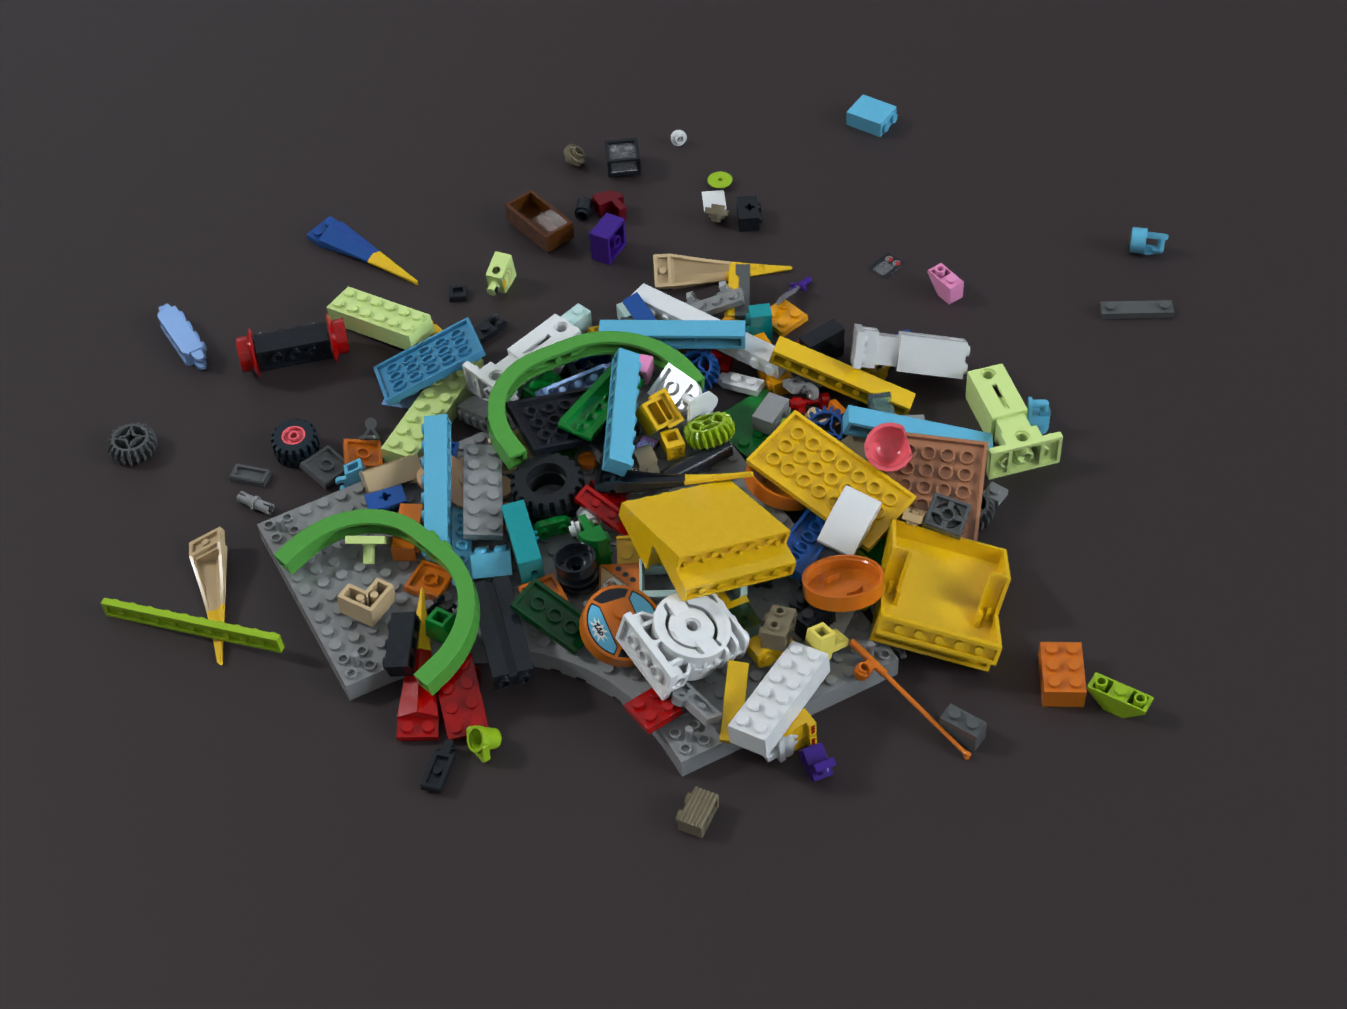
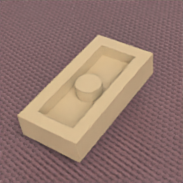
(914, 516)

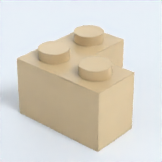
(367, 605)

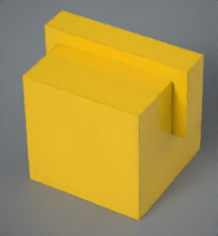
(658, 413)

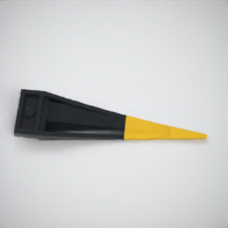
(646, 481)

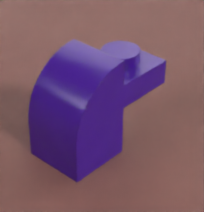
(816, 761)

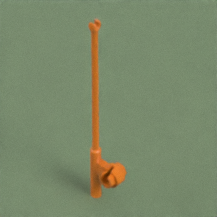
(864, 669)

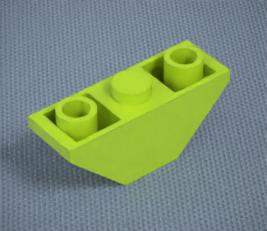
(1118, 697)

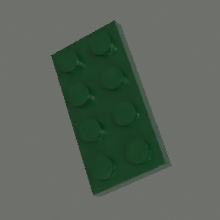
(550, 615)

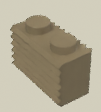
(698, 812)

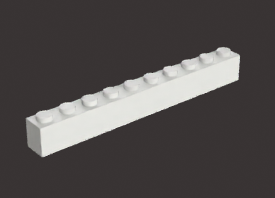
(665, 307)

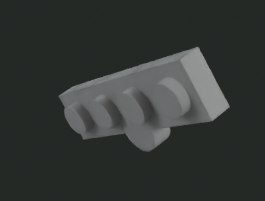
(696, 704)

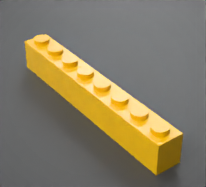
(837, 375)

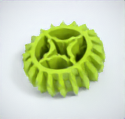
(709, 430)

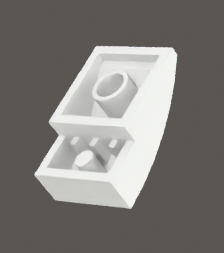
(849, 521)

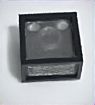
(622, 157)

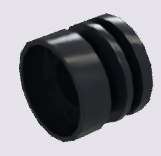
(576, 568)

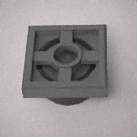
(948, 517)

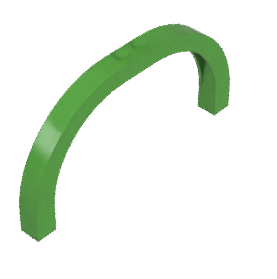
(560, 353)
(455, 649)

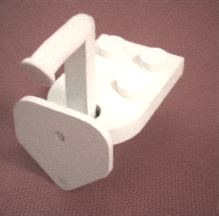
(683, 392)

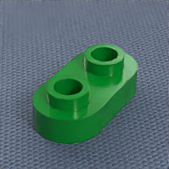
(552, 526)

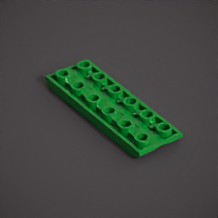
(589, 413)

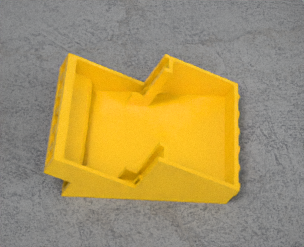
(708, 538)
(941, 596)

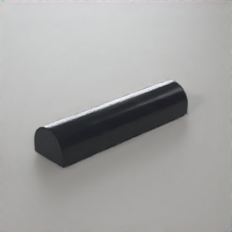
(701, 460)

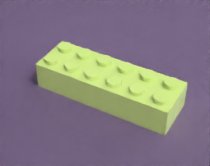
(381, 318)

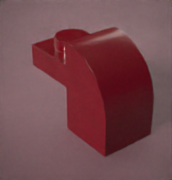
(610, 203)

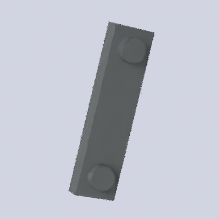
(1136, 309)

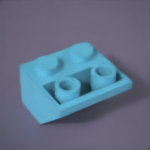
(491, 562)

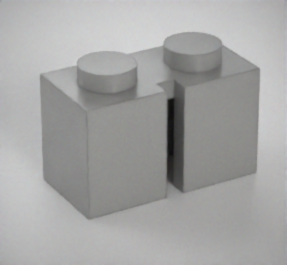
(770, 413)

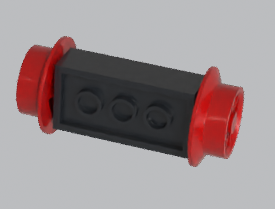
(292, 346)

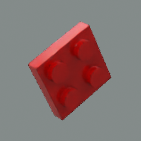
(651, 711)

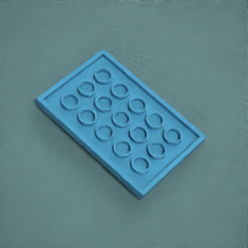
(428, 361)

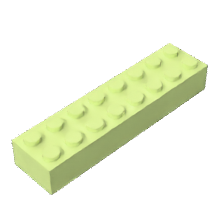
(433, 400)

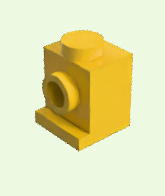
(672, 444)

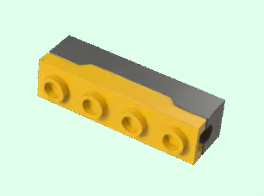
(738, 277)

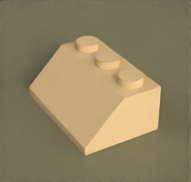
(391, 473)

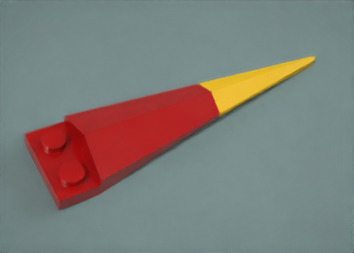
(418, 708)

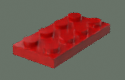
(462, 701)

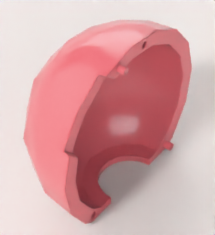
(888, 447)

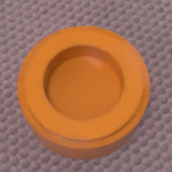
(587, 461)

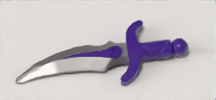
(799, 286)

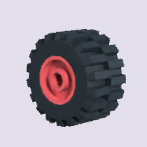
(294, 442)

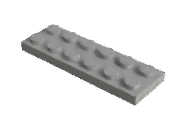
(482, 493)

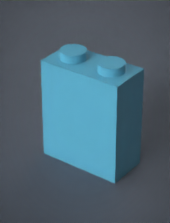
(871, 115)

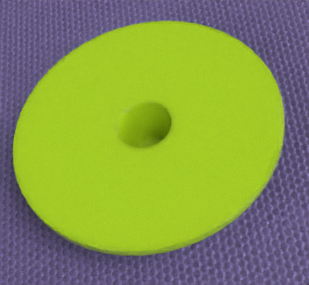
(719, 179)

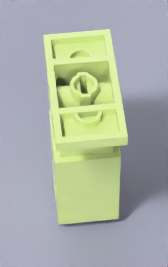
(1004, 414)

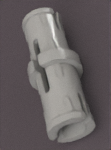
(255, 503)

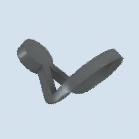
(371, 424)

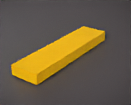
(734, 695)

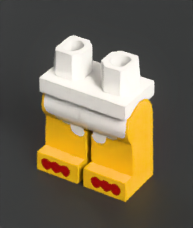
(799, 734)

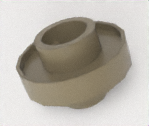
(574, 155)
(717, 212)

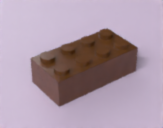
(539, 221)

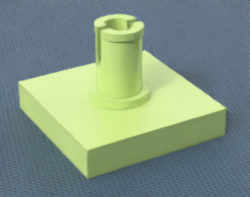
(368, 544)

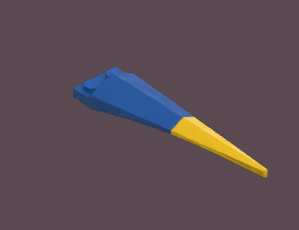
(342, 239)

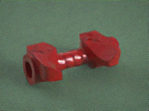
(799, 404)

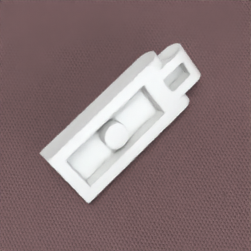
(741, 383)

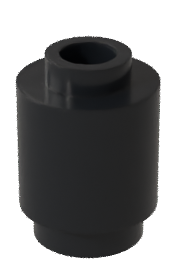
(583, 208)

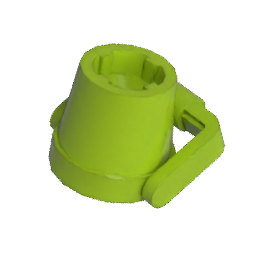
(482, 740)

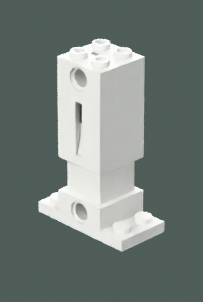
(549, 332)
(909, 352)

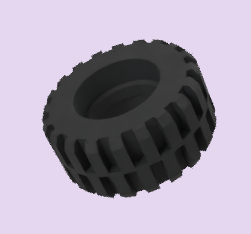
(547, 470)

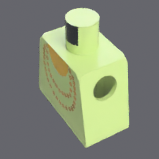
(500, 273)

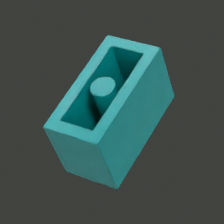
(759, 320)

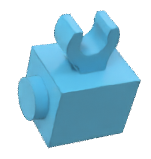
(351, 473)

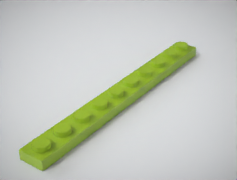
(193, 625)

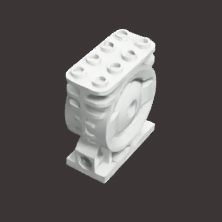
(687, 646)

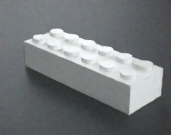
(779, 698)

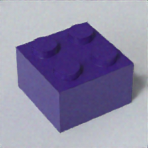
(607, 238)

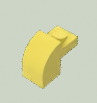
(825, 639)

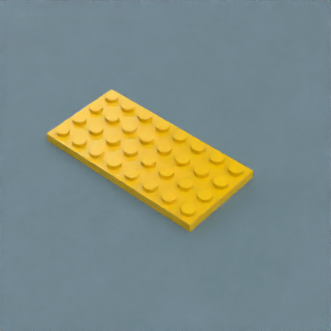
(818, 467)

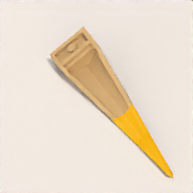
(681, 271)
(209, 564)

